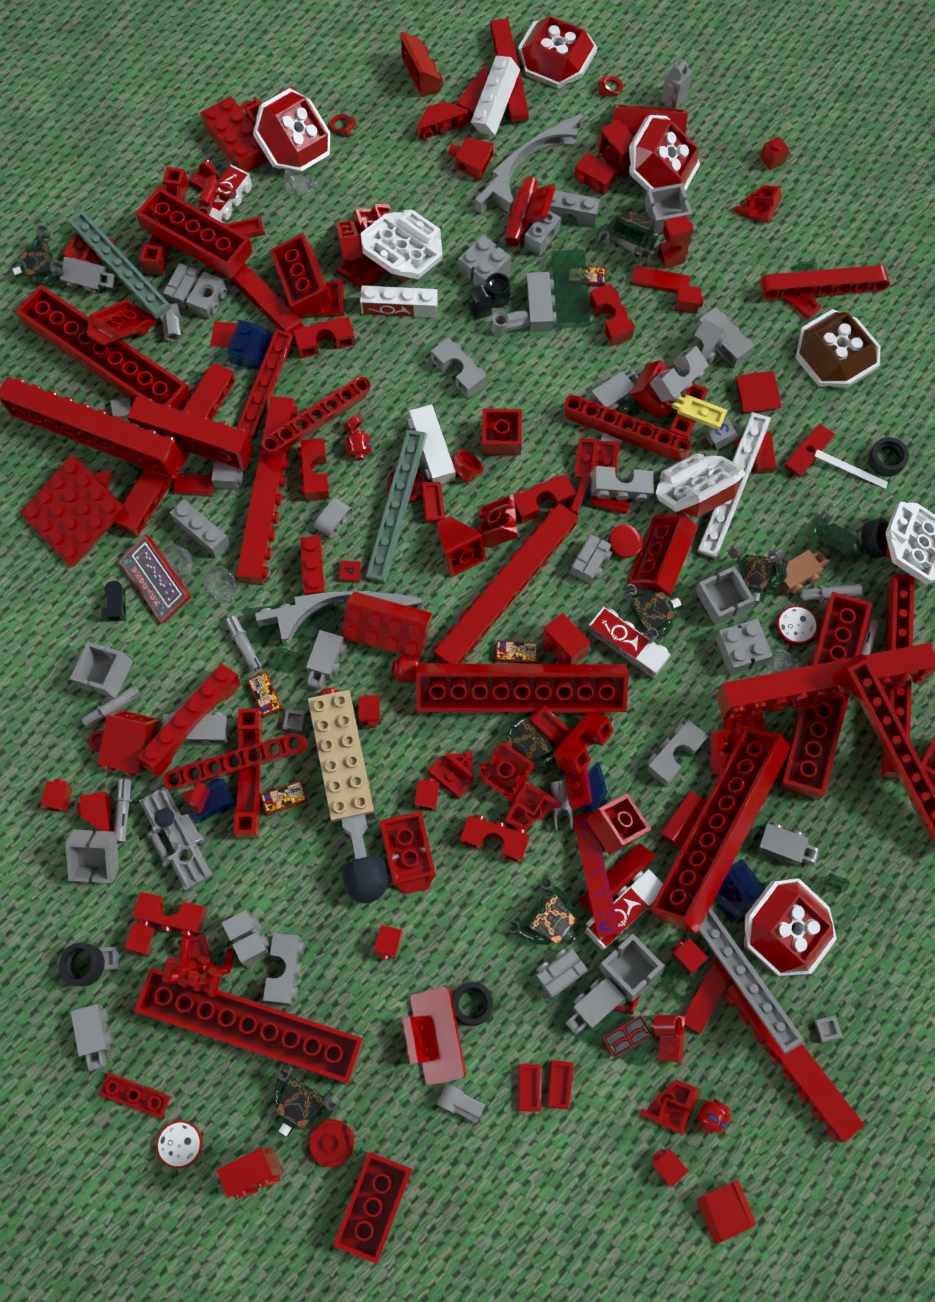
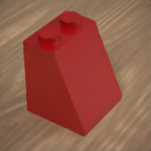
(124, 739)

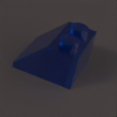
(249, 345)
(738, 891)

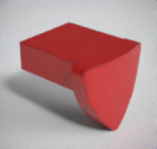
(204, 172)
(196, 797)

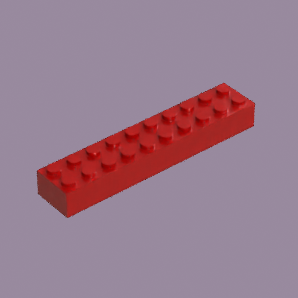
(113, 362)
(92, 427)
(821, 682)
(521, 687)
(819, 725)
(720, 829)
(252, 1027)

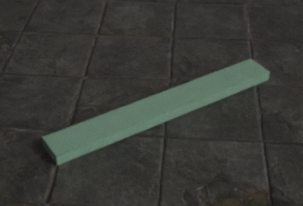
(119, 264)
(396, 506)

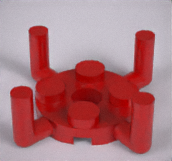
(196, 971)

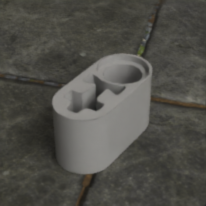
(333, 517)

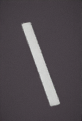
(851, 469)

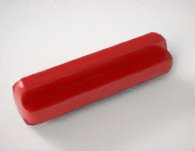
(610, 504)

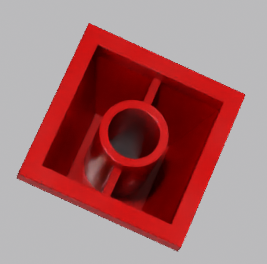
(461, 545)

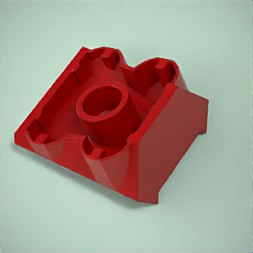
(498, 522)
(506, 771)
(726, 1211)

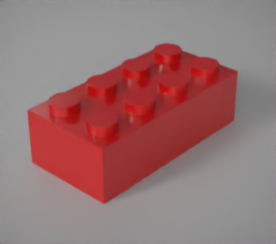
(233, 134)
(301, 276)
(386, 625)
(251, 1171)
(373, 1207)

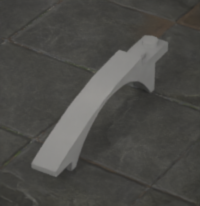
(498, 188)
(292, 616)

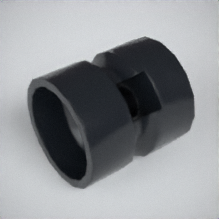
(498, 289)

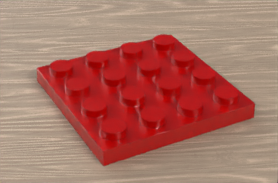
(73, 510)

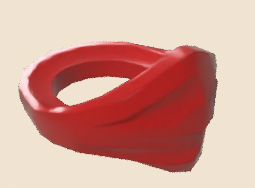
(604, 90)

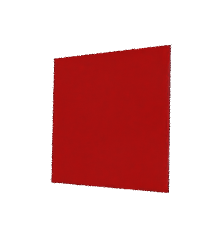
(222, 333)

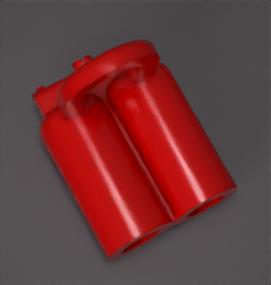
(210, 193)

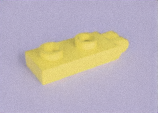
(700, 411)

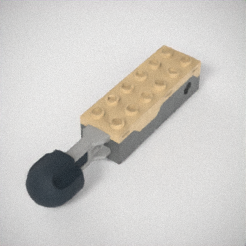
(347, 789)

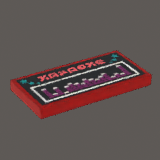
(155, 578)

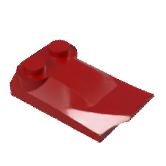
(118, 322)
(408, 852)

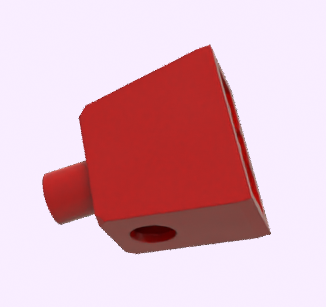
(472, 157)

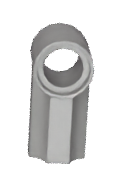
(509, 322)
(171, 323)
(456, 1101)

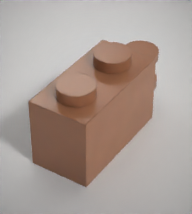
(803, 570)

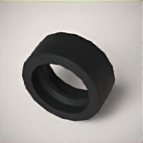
(895, 445)
(874, 537)
(68, 958)
(472, 986)

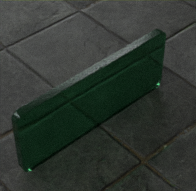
(570, 289)
(323, 620)
(607, 1025)

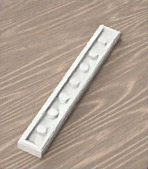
(744, 457)

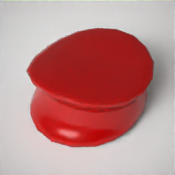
(466, 465)
(625, 541)

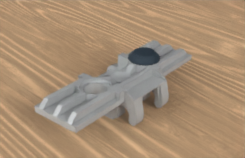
(182, 835)

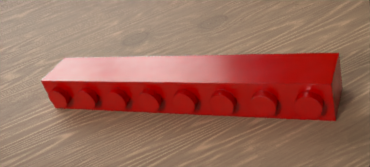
(804, 1072)

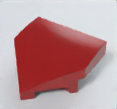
(454, 772)

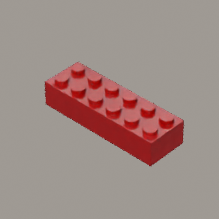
(194, 232)
(194, 433)

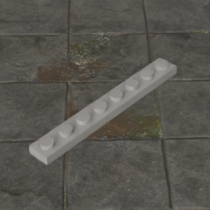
(750, 984)

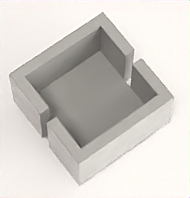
(666, 204)
(485, 260)
(726, 597)
(742, 645)
(101, 670)
(90, 851)
(249, 943)
(633, 968)

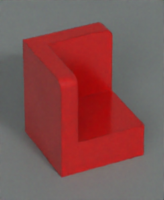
(140, 939)

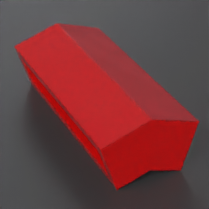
(683, 820)

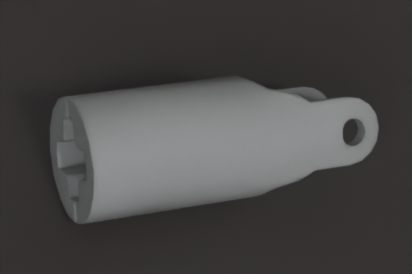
(561, 794)

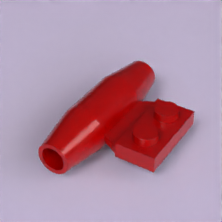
(529, 205)

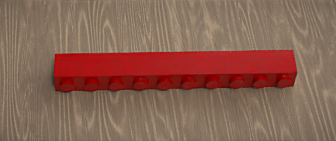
(151, 486)
(265, 499)
(506, 587)
(899, 635)
(893, 739)

